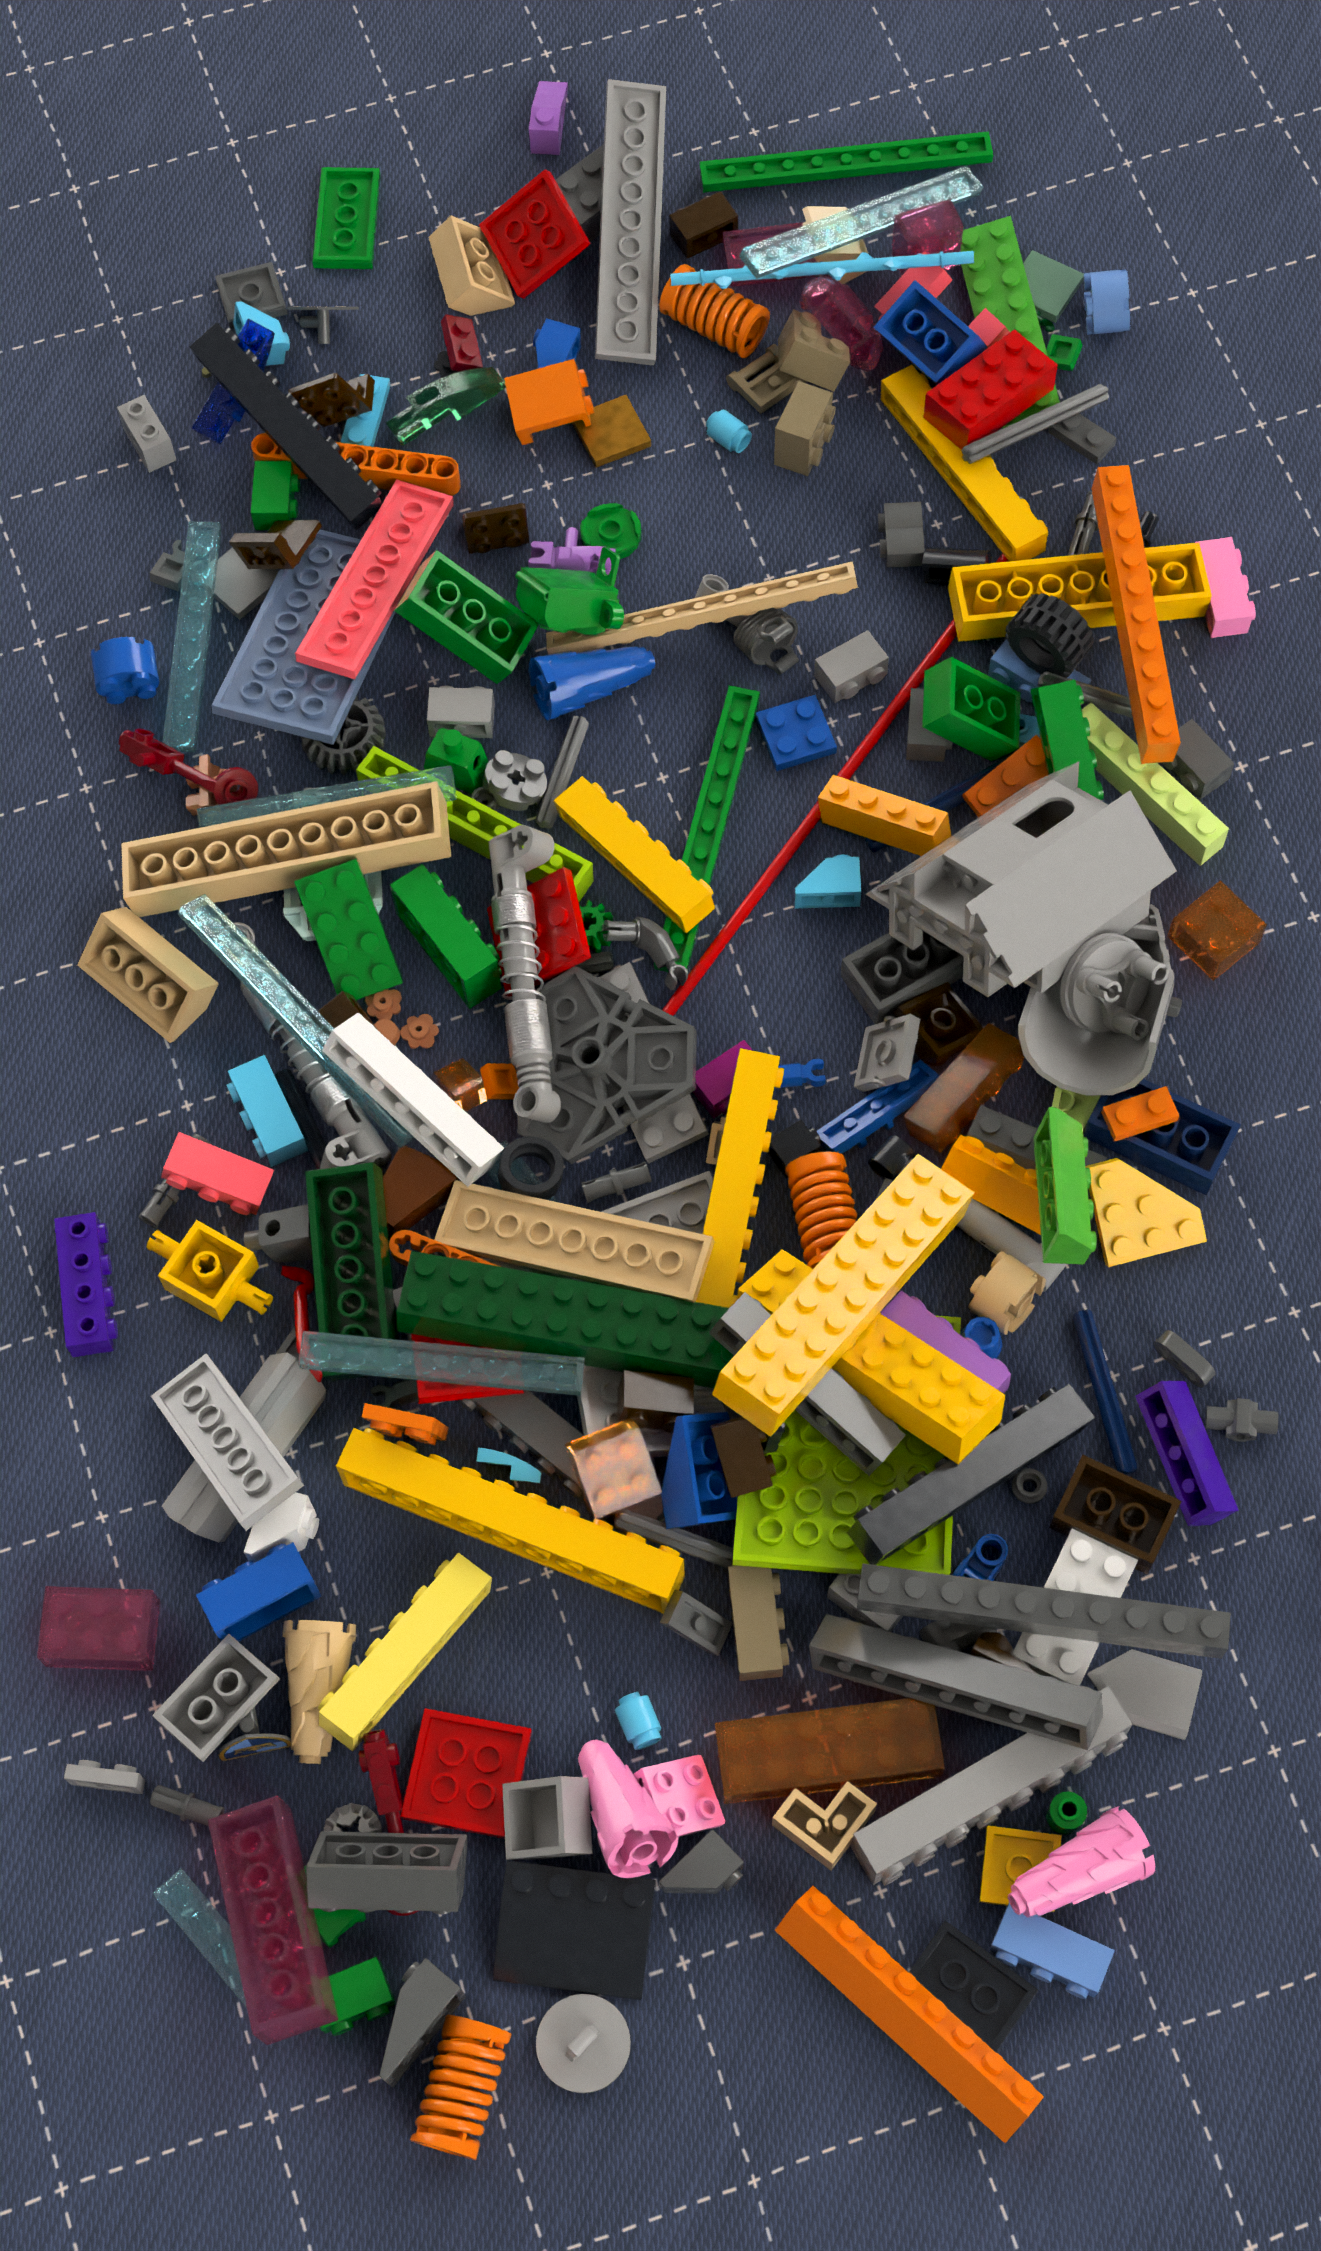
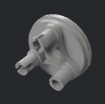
(1109, 984)

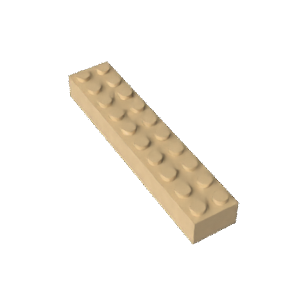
(280, 847)

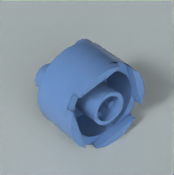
(1106, 302)

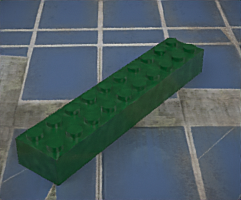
(560, 1317)

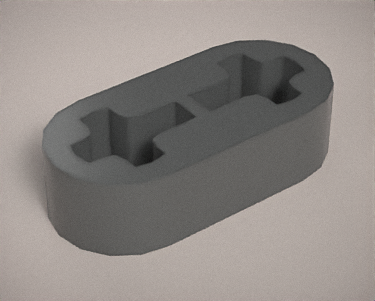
(1184, 1358)

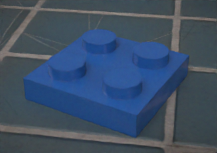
(796, 732)

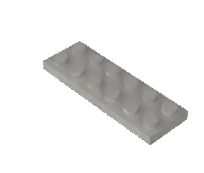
(678, 1122)
(227, 1441)

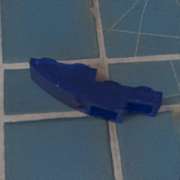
(221, 407)

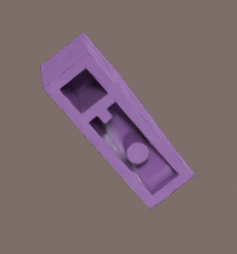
(547, 117)

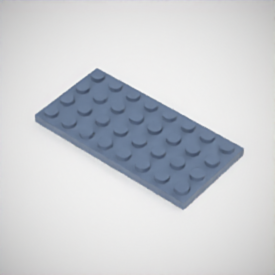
(265, 680)

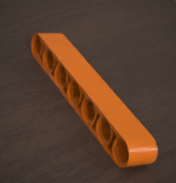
(381, 465)

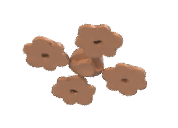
(390, 1030)

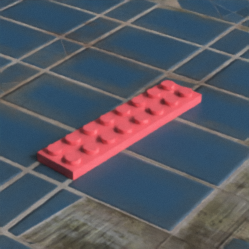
(374, 579)

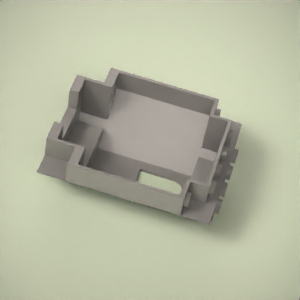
(1028, 901)

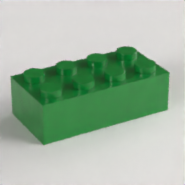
(466, 617)
(446, 935)

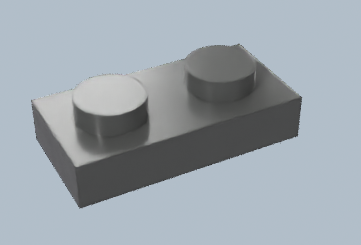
(1084, 437)
(696, 1622)

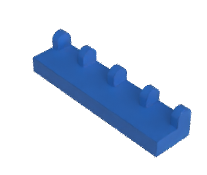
(876, 1111)

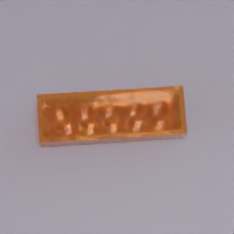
(827, 1749)

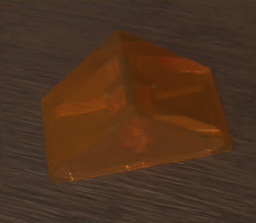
(462, 1084)

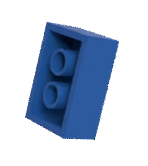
(929, 334)

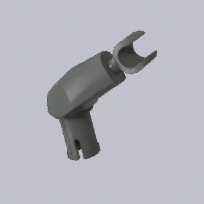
(652, 938)

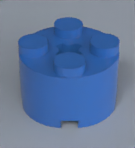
(125, 669)

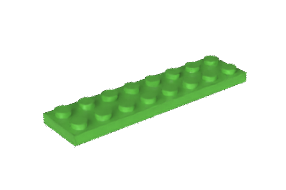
(1001, 286)

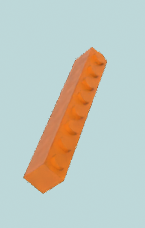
(909, 2014)

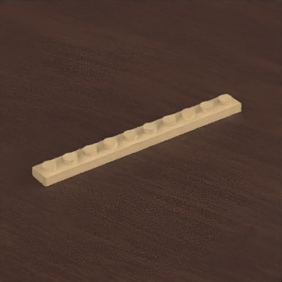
(712, 608)

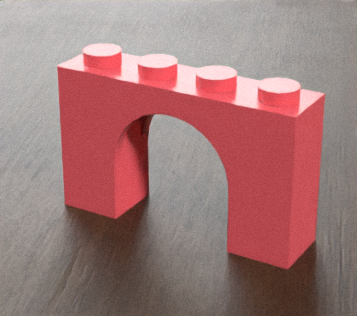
(935, 280)

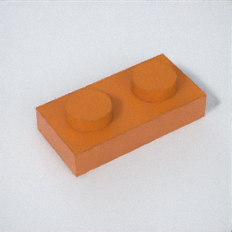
(1140, 1113)

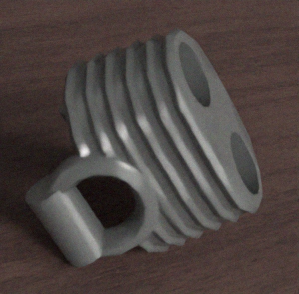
(764, 633)

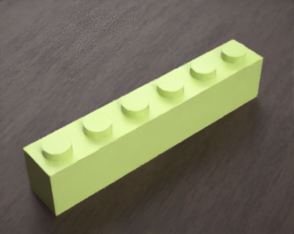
(1155, 790)

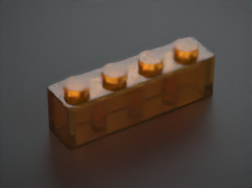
(964, 1087)

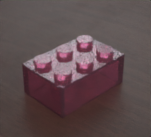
(98, 1628)

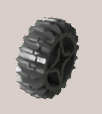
(356, 741)

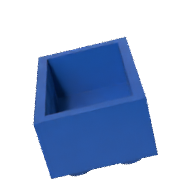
(258, 1593)

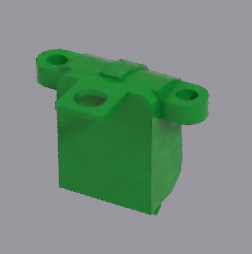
(572, 598)

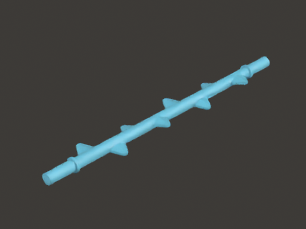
(835, 269)

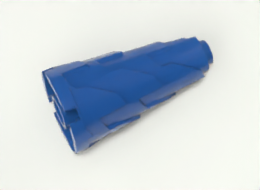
(574, 679)

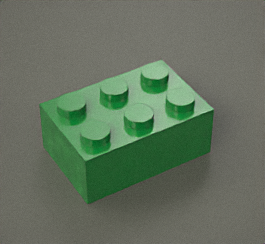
(971, 709)

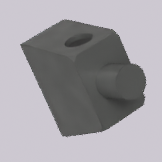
(282, 1235)

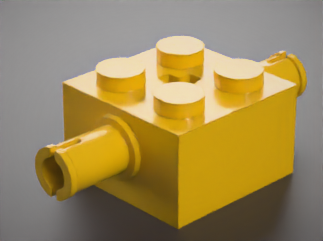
(228, 1268)

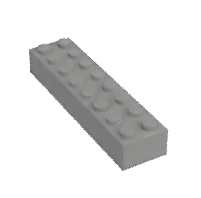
(979, 1796)

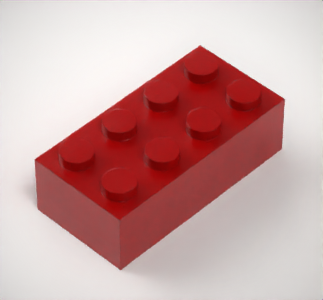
(990, 390)

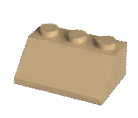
(469, 269)

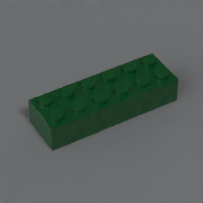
(351, 1253)

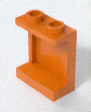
(548, 398)

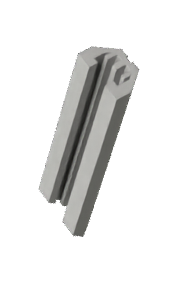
(283, 1404)

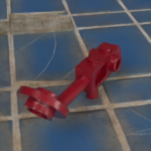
(150, 752)
(380, 1760)

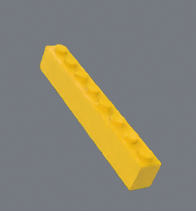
(978, 484)
(738, 1172)

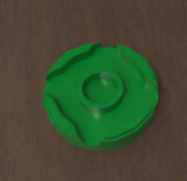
(612, 528)

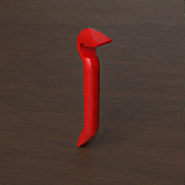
(301, 1304)

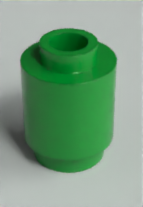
(1059, 1821)

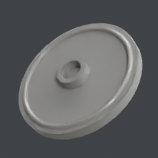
(583, 2043)

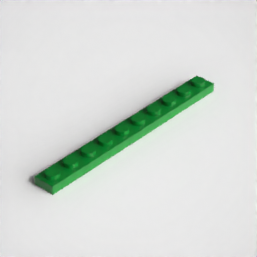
(846, 161)
(715, 802)

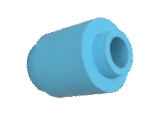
(728, 431)
(638, 1720)

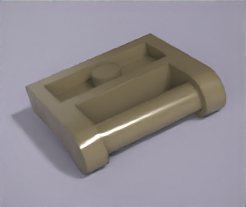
(767, 387)

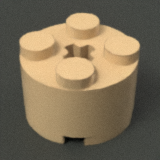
(1006, 1292)

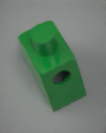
(462, 754)

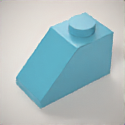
(281, 340)
(831, 884)

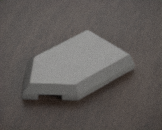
(1151, 1690)

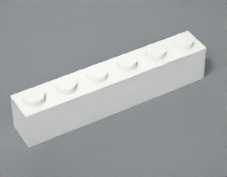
(412, 1099)

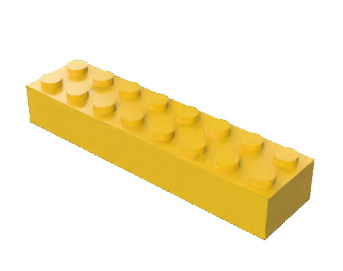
(991, 594)
(899, 1372)

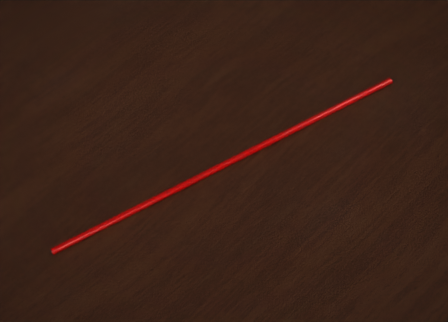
(809, 821)

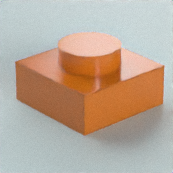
(499, 1080)

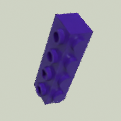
(84, 1284)
(1186, 1453)

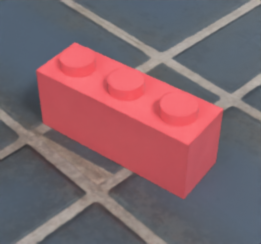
(216, 1174)

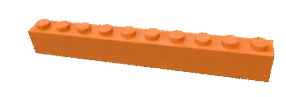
(1135, 615)

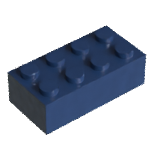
(1183, 1150)

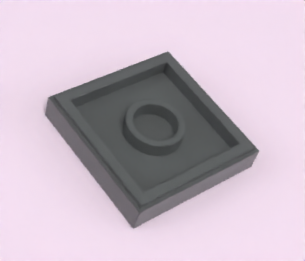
(253, 286)

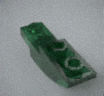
(451, 394)

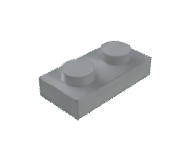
(90, 1775)

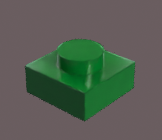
(1064, 351)

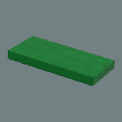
(346, 218)

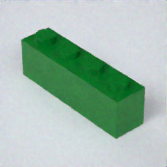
(1065, 732)

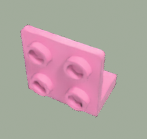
(683, 1794)

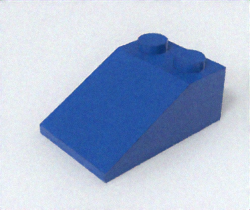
(693, 1479)

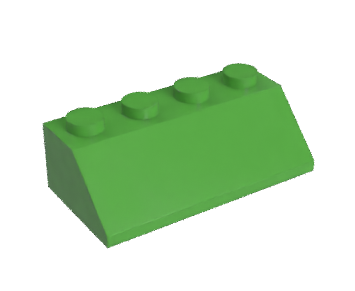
(1063, 1189)

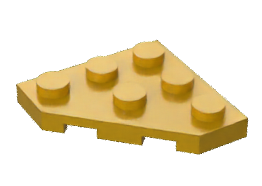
(1139, 1215)

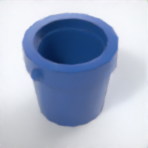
(985, 1334)

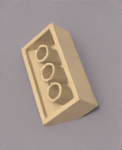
(146, 973)

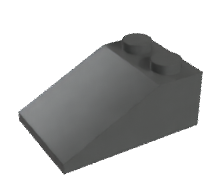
(418, 2016)

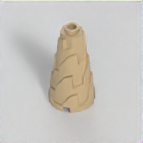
(315, 1664)

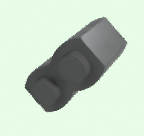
(902, 534)

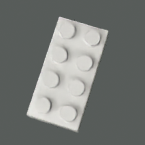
(1083, 1568)

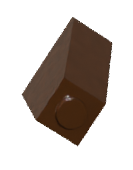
(414, 1188)

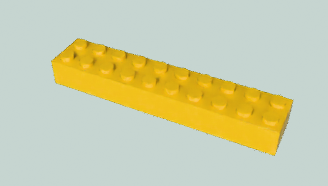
(842, 1295)
(510, 1519)

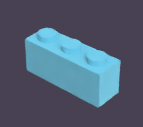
(266, 1111)

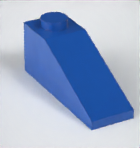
(556, 343)

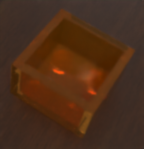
(1217, 930)
(613, 1468)

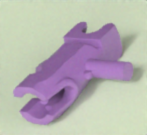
(567, 557)

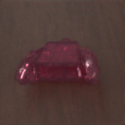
(844, 319)

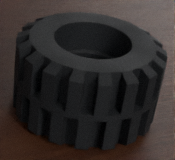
(1049, 635)

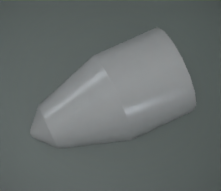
(1097, 1060)

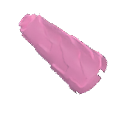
(624, 1814)
(1094, 1862)

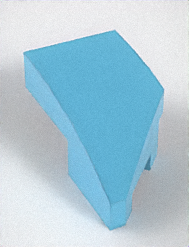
(519, 1469)

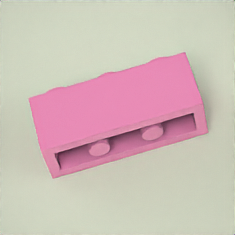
(1229, 607)

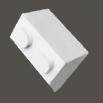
(287, 1523)

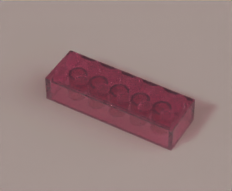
(271, 1921)

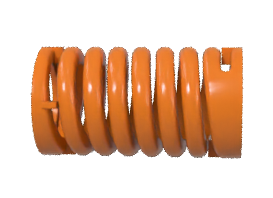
(716, 313)
(820, 1202)
(442, 2125)

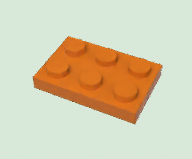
(395, 1422)

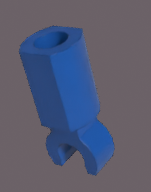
(796, 1074)

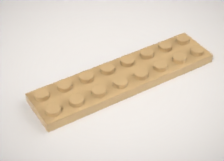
(575, 1241)

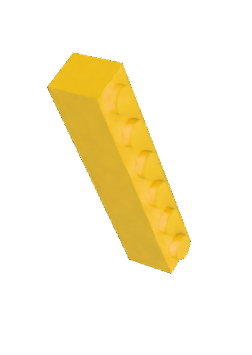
(635, 854)

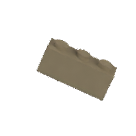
(757, 1622)

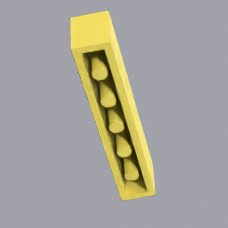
(404, 1651)

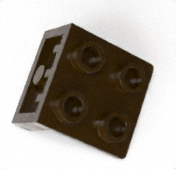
(334, 399)
(496, 528)
(278, 547)

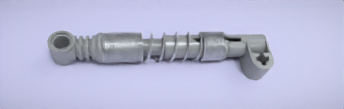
(515, 922)
(327, 1095)

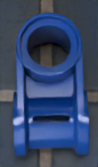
(977, 1566)

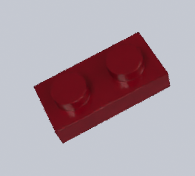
(461, 343)

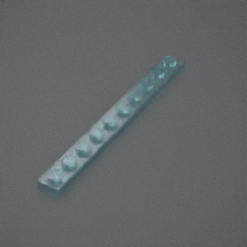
(855, 223)
(281, 1000)

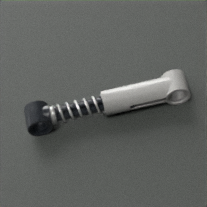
(979, 1221)

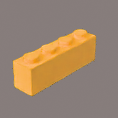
(882, 816)
(995, 1180)

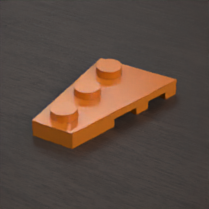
(1010, 776)

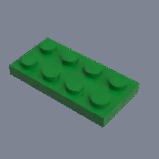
(349, 930)

